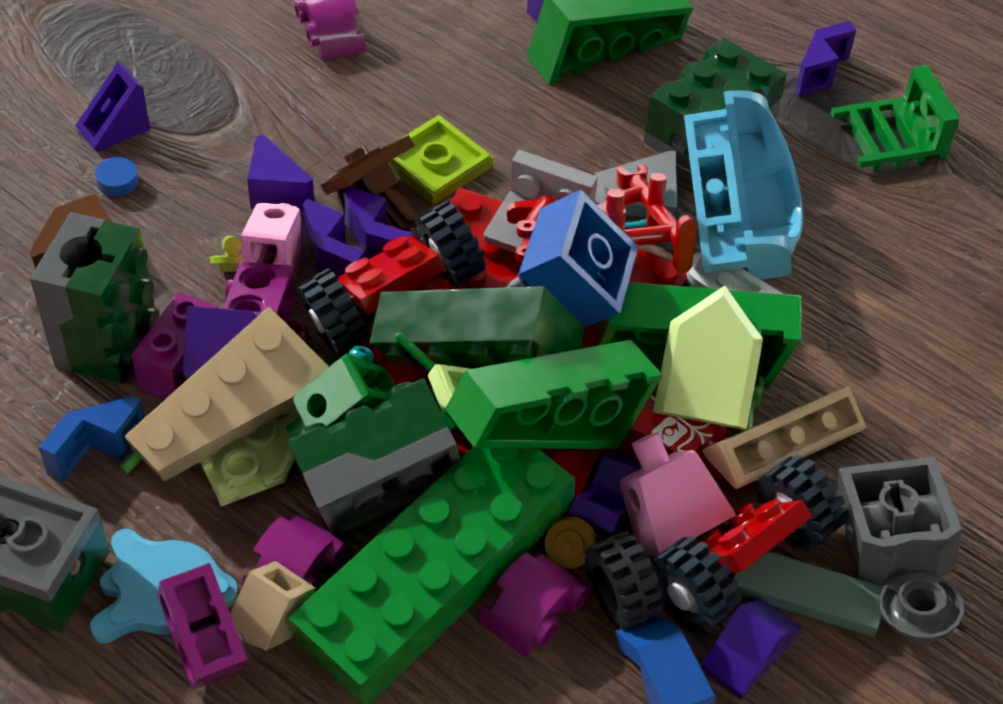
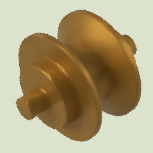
(568, 541)

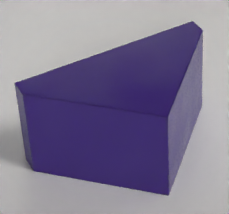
(115, 111)
(276, 177)
(209, 332)
(749, 646)

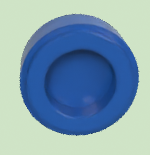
(116, 176)

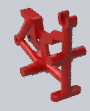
(660, 223)

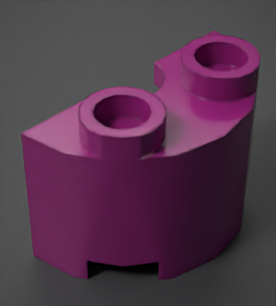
(331, 27)
(300, 548)
(530, 601)

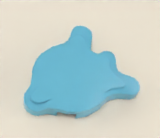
(136, 582)

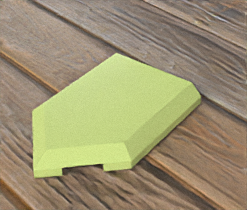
(710, 364)
(252, 462)

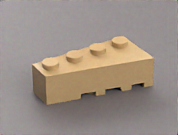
(227, 397)

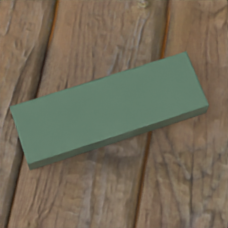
(813, 592)

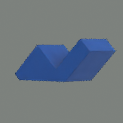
(94, 427)
(665, 663)

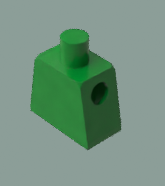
(337, 390)

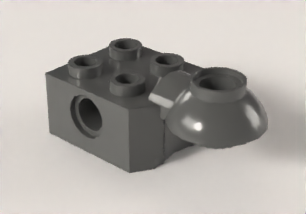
(906, 541)

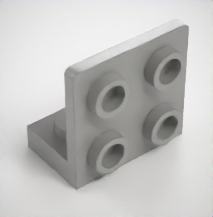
(530, 180)

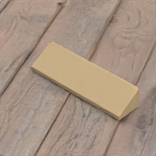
(793, 433)

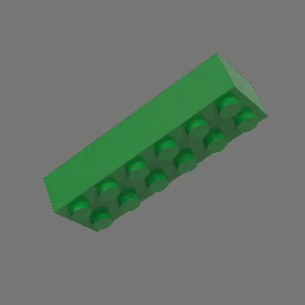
(430, 566)

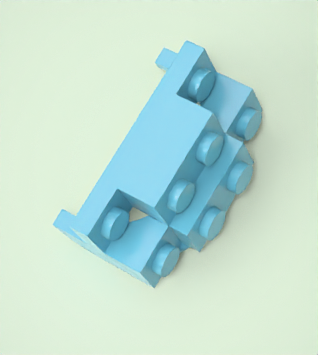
(744, 188)

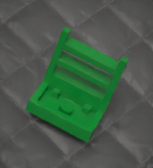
(921, 117)

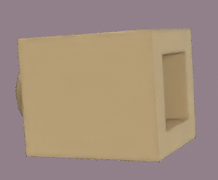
(266, 603)

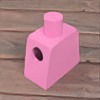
(273, 234)
(670, 496)

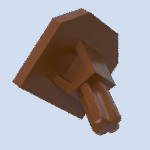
(373, 174)

